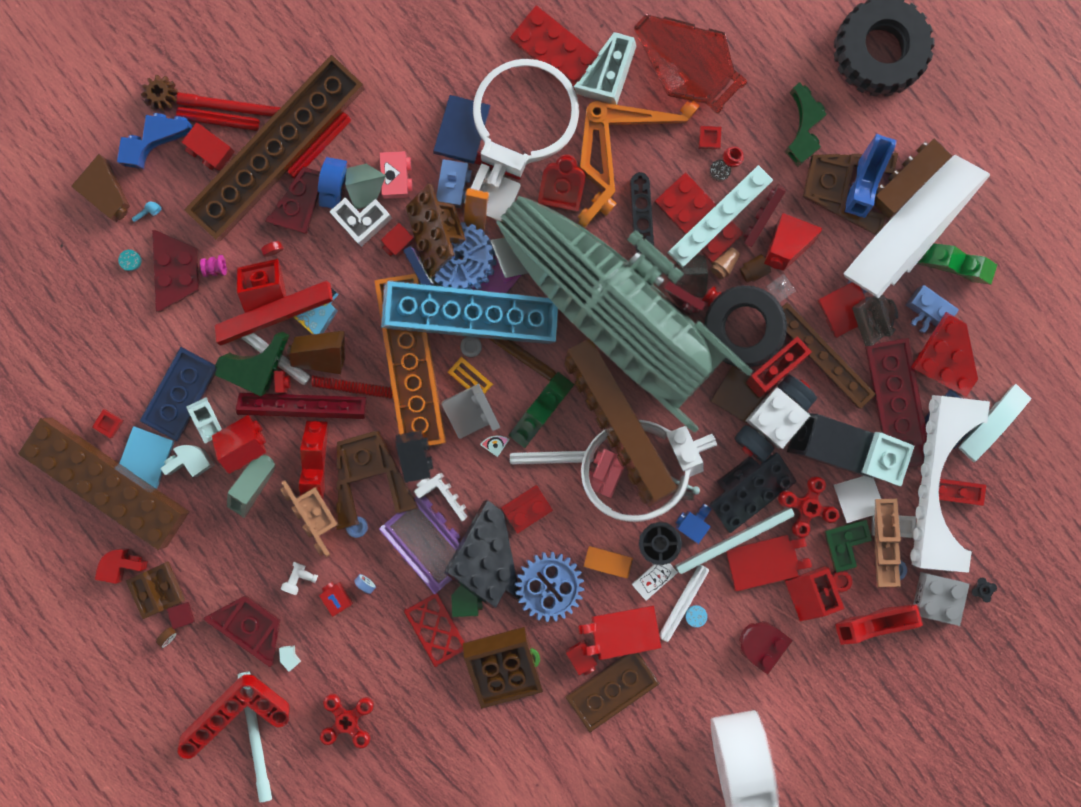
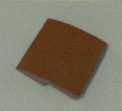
(155, 590)

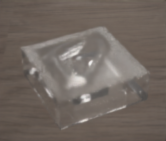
(781, 288)

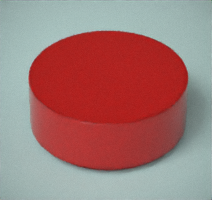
(271, 248)
(842, 580)

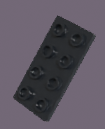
(750, 489)

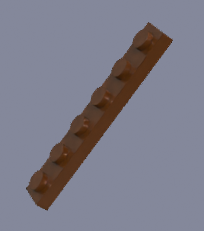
(827, 359)

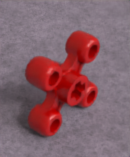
(815, 508)
(353, 716)

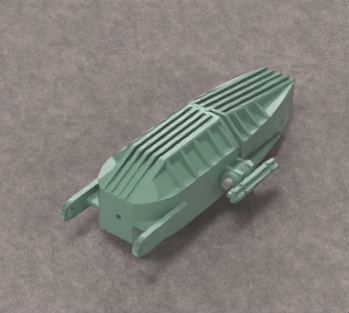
(617, 302)

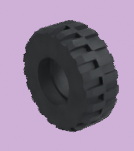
(905, 24)

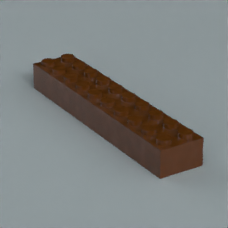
(274, 148)

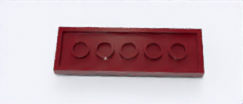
(898, 395)

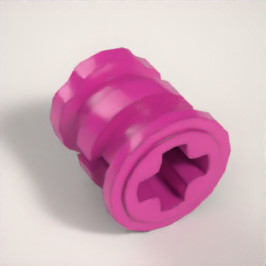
(213, 266)

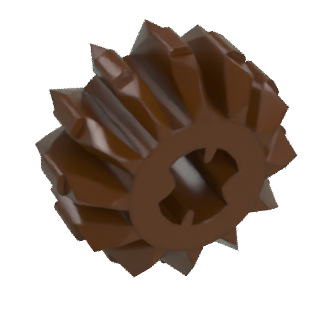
(154, 88)

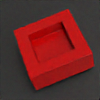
(710, 137)
(282, 382)
(107, 423)

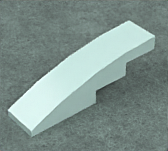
(999, 418)

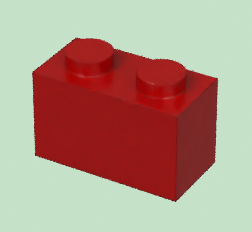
(208, 147)

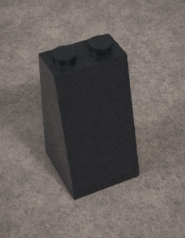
(832, 443)

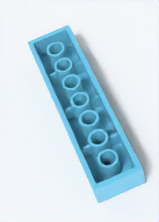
(469, 313)

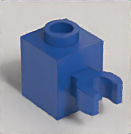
(694, 525)

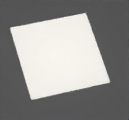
(507, 259)
(857, 498)

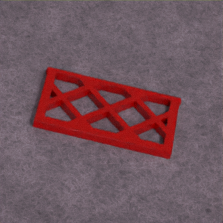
(442, 613)

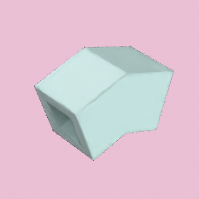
(288, 657)

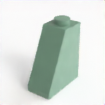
(250, 485)

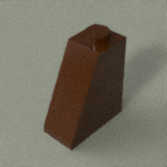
(102, 189)
(318, 352)

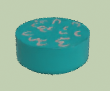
(130, 260)

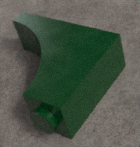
(256, 371)

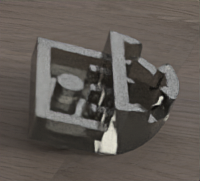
(875, 318)

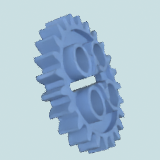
(535, 599)

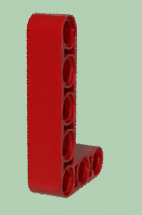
(228, 711)

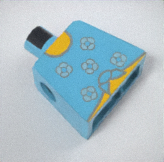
(318, 319)

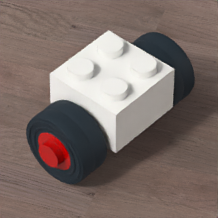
(776, 418)

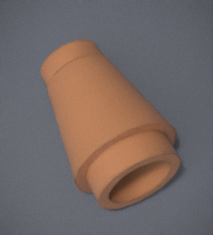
(724, 264)

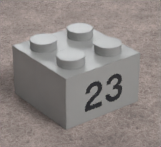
(941, 598)

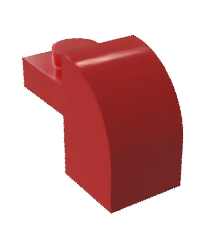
(113, 564)

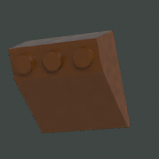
(502, 667)

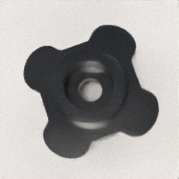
(978, 589)

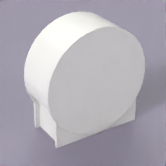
(743, 761)

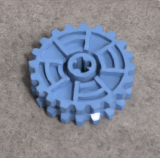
(476, 262)

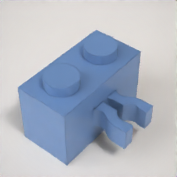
(453, 182)
(929, 306)

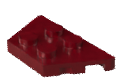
(174, 270)
(248, 627)

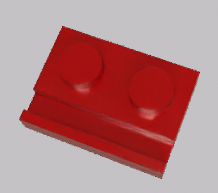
(526, 509)

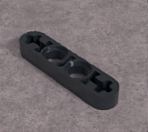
(646, 213)

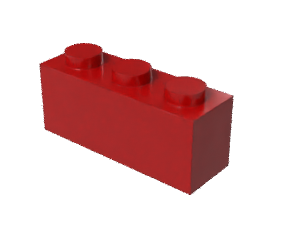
(778, 367)

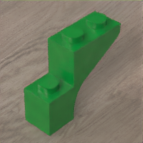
(953, 260)

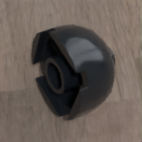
(660, 543)

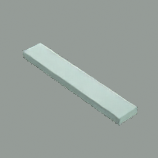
(734, 540)

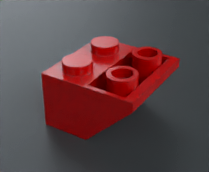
(814, 594)

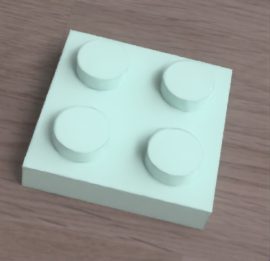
(888, 459)

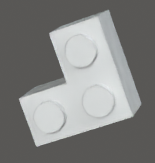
(361, 225)

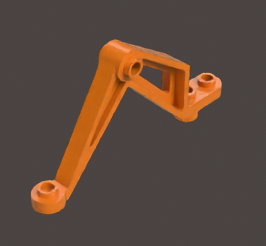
(615, 115)

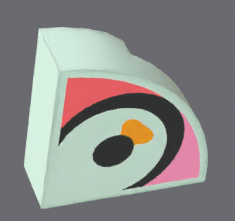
(495, 444)

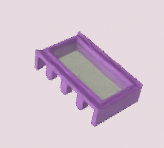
(423, 542)

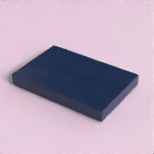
(458, 132)

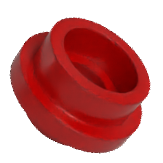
(734, 152)

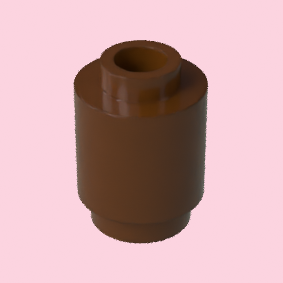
(755, 269)

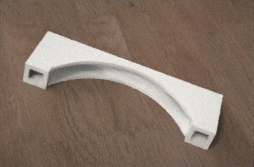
(947, 424)

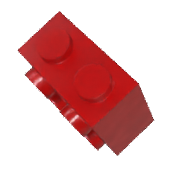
(239, 444)

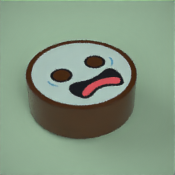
(166, 637)

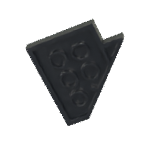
(485, 558)

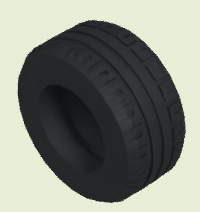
(763, 302)

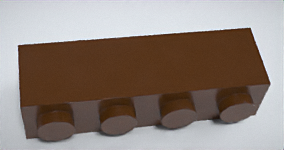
(911, 177)

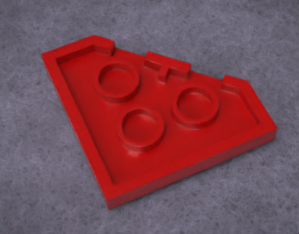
(949, 356)

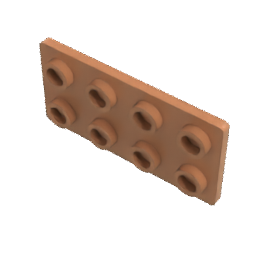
(314, 513)

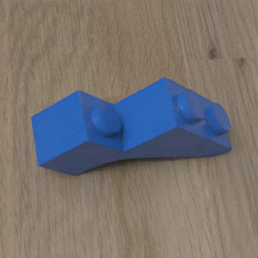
(156, 132)
(869, 173)

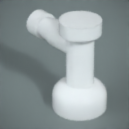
(298, 572)

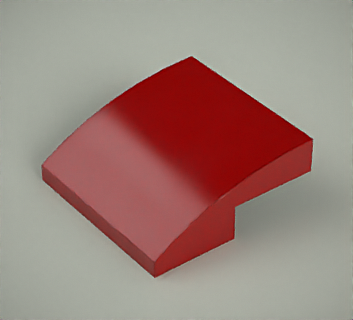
(838, 308)

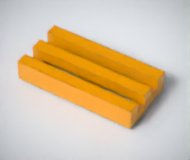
(456, 366)

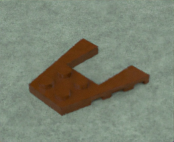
(829, 185)
(365, 458)

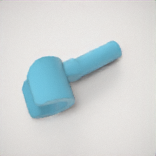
(150, 207)

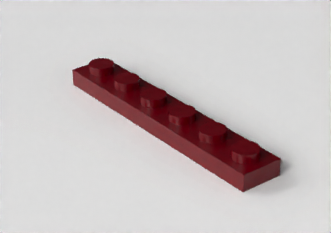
(301, 405)

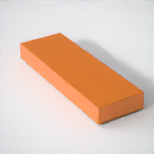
(476, 208)

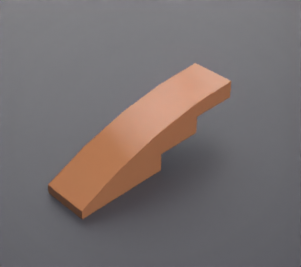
(887, 543)

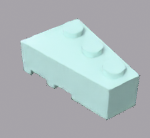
(609, 70)

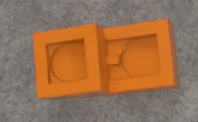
(608, 562)

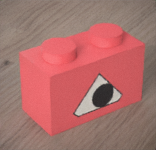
(396, 167)

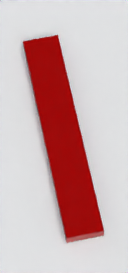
(273, 313)

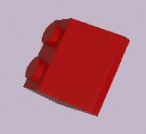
(260, 284)

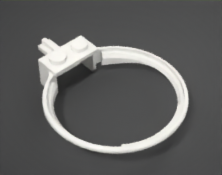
(504, 158)
(687, 454)

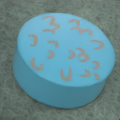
(696, 616)

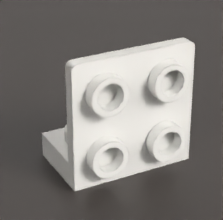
(499, 198)

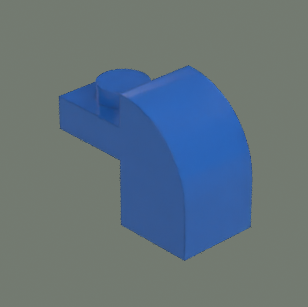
(331, 182)

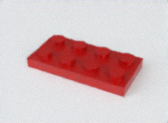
(553, 44)
(687, 205)

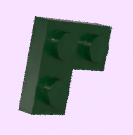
(841, 541)

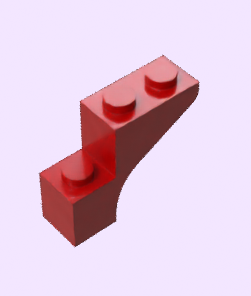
(313, 457)
(878, 623)

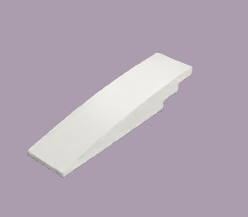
(916, 226)

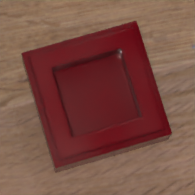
(180, 615)

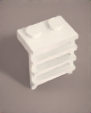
(428, 485)

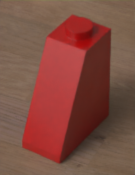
(790, 241)

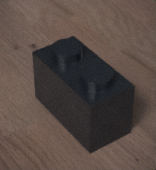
(413, 456)

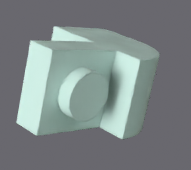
(204, 419)
(190, 456)

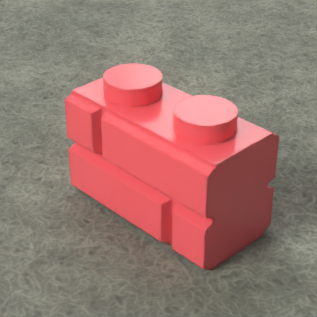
(606, 473)

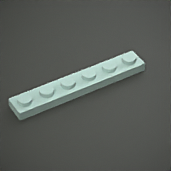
(720, 216)

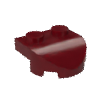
(763, 645)

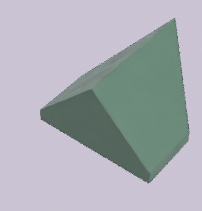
(363, 184)

